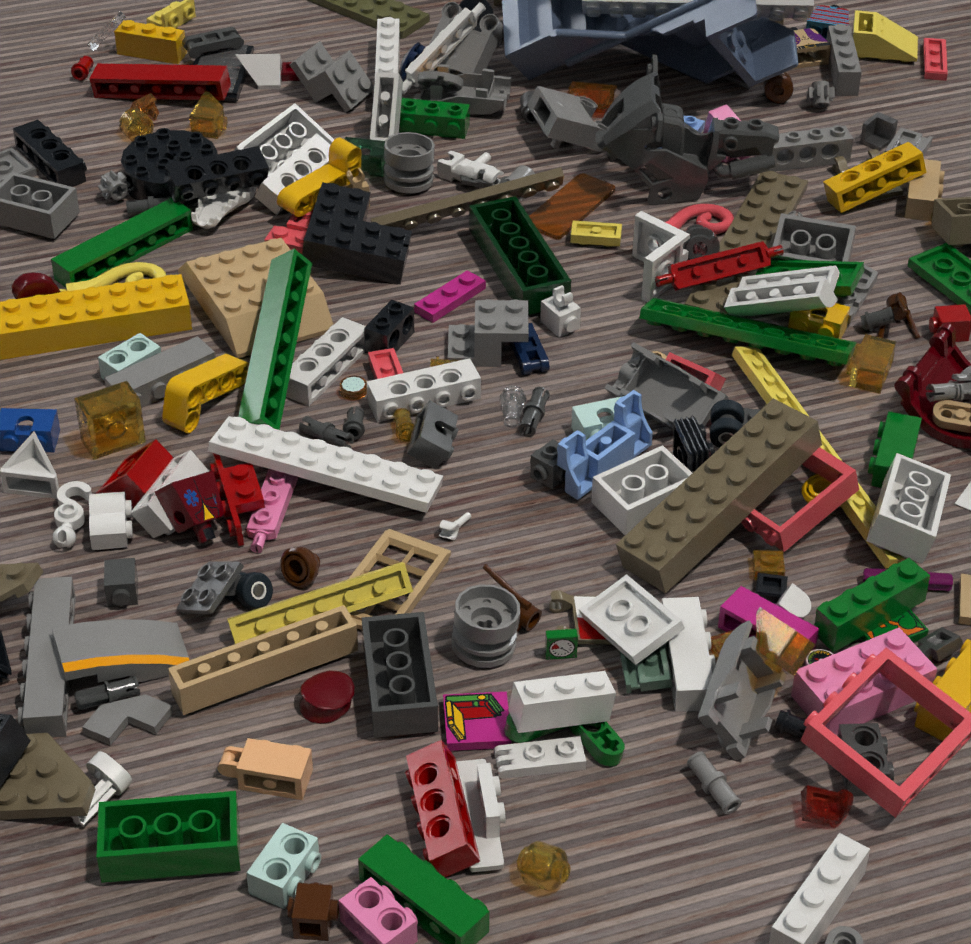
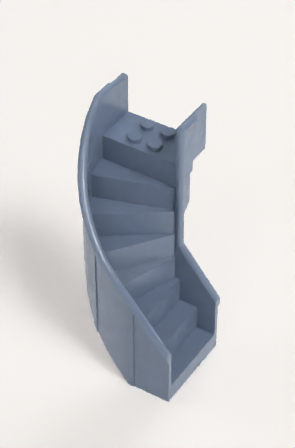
(695, 39)

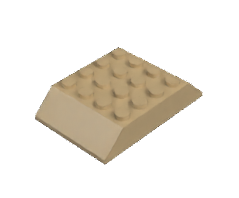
(233, 288)

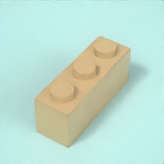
(923, 191)

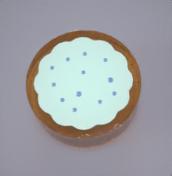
(353, 387)

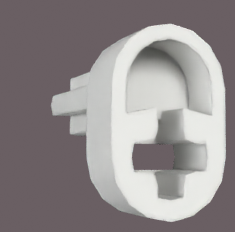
(112, 780)

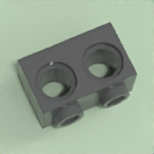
(869, 743)

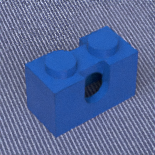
(44, 424)

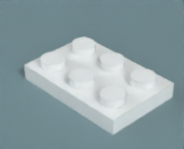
(631, 619)

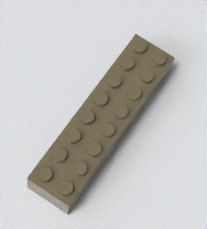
(719, 495)

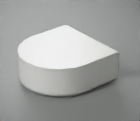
(795, 601)

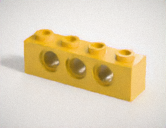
(874, 177)

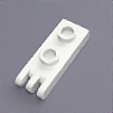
(540, 757)

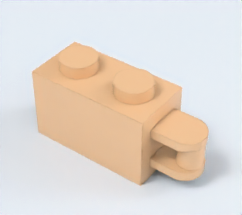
(269, 768)

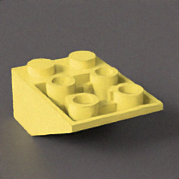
(882, 38)

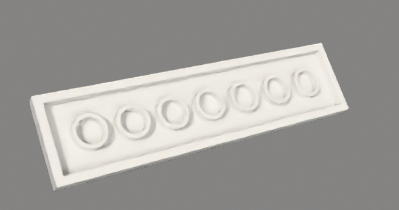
(326, 463)

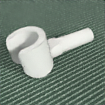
(451, 529)

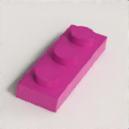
(449, 296)

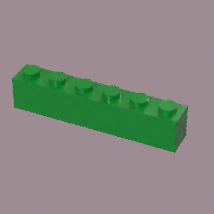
(123, 243)

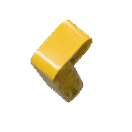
(301, 195)
(199, 385)

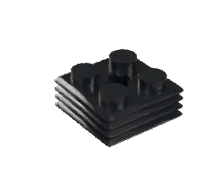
(690, 443)

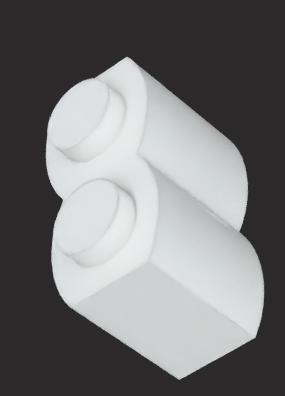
(109, 520)

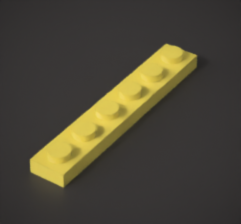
(352, 593)

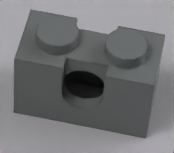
(433, 435)

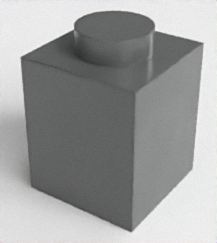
(121, 582)

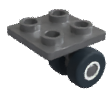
(225, 580)

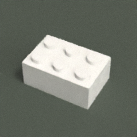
(637, 487)

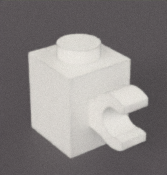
(560, 312)

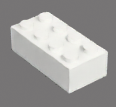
(909, 508)

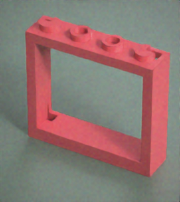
(843, 486)
(856, 767)

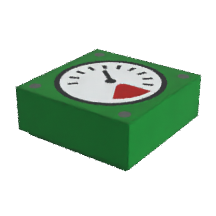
(561, 644)

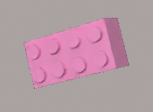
(880, 696)

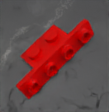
(240, 493)

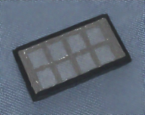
(235, 68)

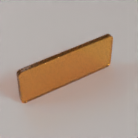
(571, 203)

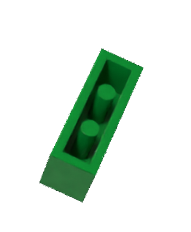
(898, 436)

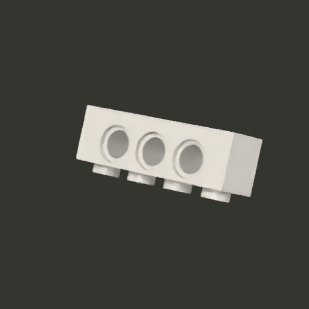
(303, 162)
(326, 361)
(441, 384)

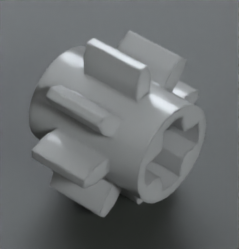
(820, 94)
(113, 185)

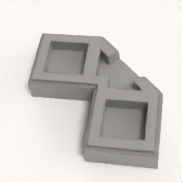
(139, 711)

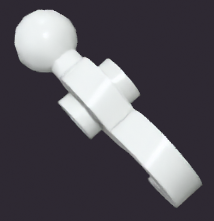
(69, 514)

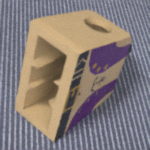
(811, 48)

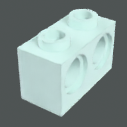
(127, 354)
(286, 857)

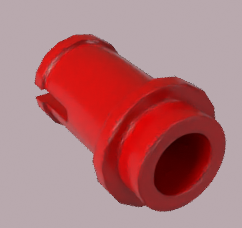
(81, 69)

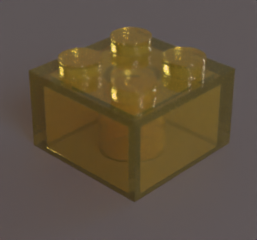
(110, 420)

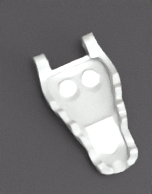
(214, 208)

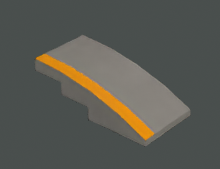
(119, 649)

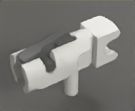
(469, 172)

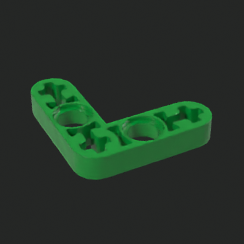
(592, 741)

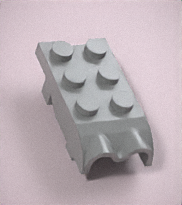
(482, 91)
(665, 388)
(740, 693)

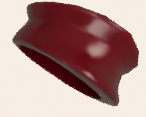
(33, 284)
(326, 696)

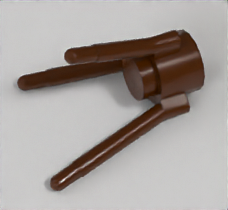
(900, 309)
(529, 613)

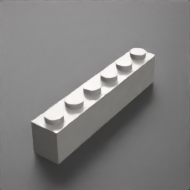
(45, 688)

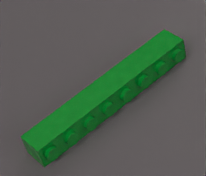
(275, 340)

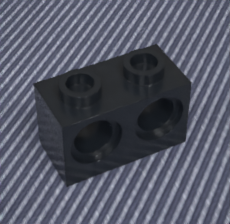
(389, 327)

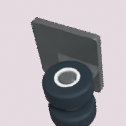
(726, 420)

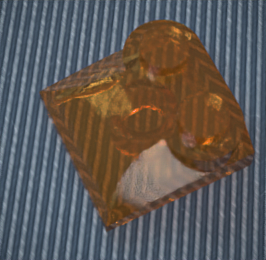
(601, 94)

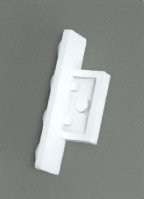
(484, 811)

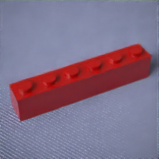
(161, 80)

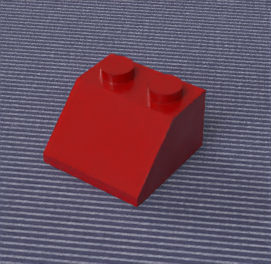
(138, 472)

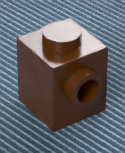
(313, 911)

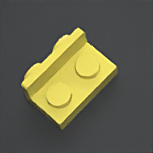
(174, 14)

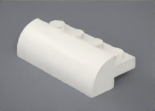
(783, 292)

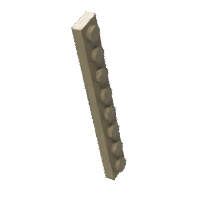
(459, 204)

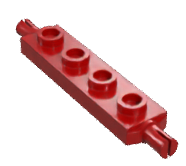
(719, 266)

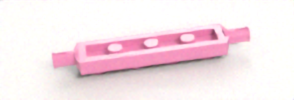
(266, 522)

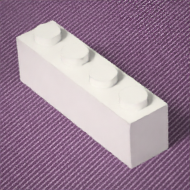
(689, 654)
(822, 893)

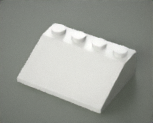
(284, 136)

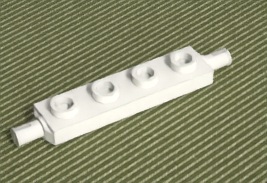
(442, 45)

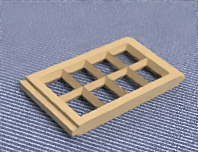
(413, 546)

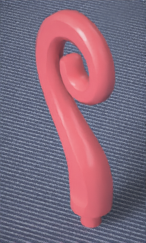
(704, 214)

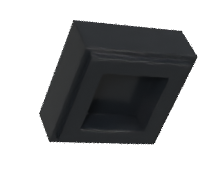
(771, 586)

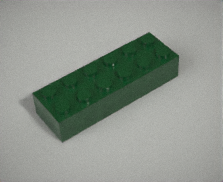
(517, 251)

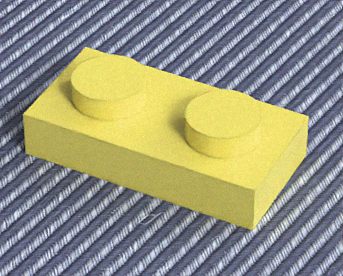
(596, 233)

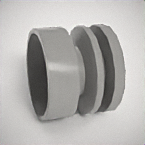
(409, 162)
(485, 625)

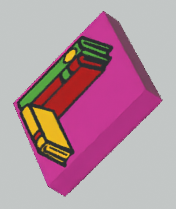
(475, 720)

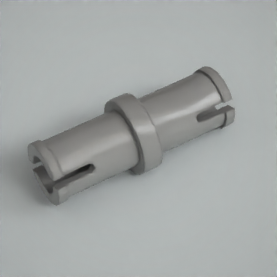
(714, 782)

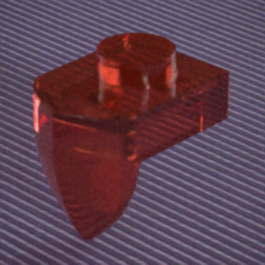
(825, 806)

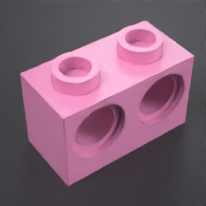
(375, 923)

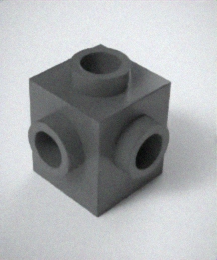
(544, 465)

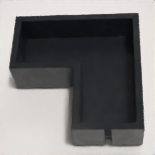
(347, 244)

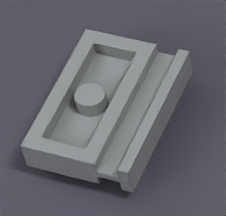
(914, 138)

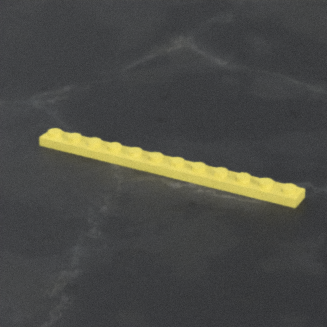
(770, 385)

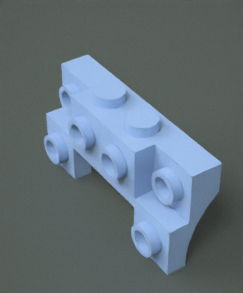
(608, 448)

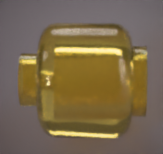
(135, 123)
(543, 865)

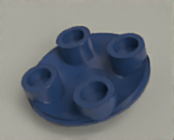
(410, 56)

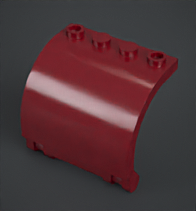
(934, 367)

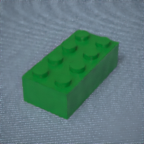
(168, 836)

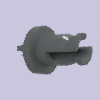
(698, 238)

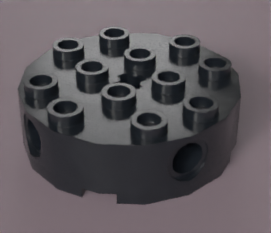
(148, 154)

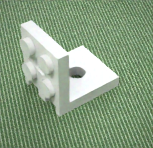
(656, 258)

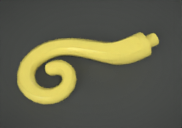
(133, 271)

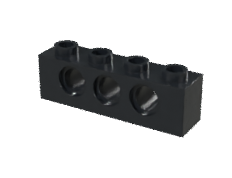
(49, 154)
(216, 174)

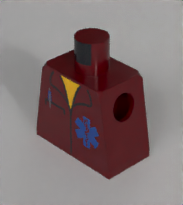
(193, 504)

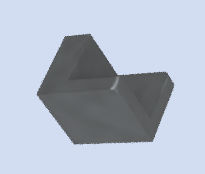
(878, 131)

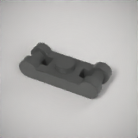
(212, 41)

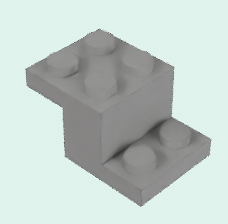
(327, 76)
(494, 323)

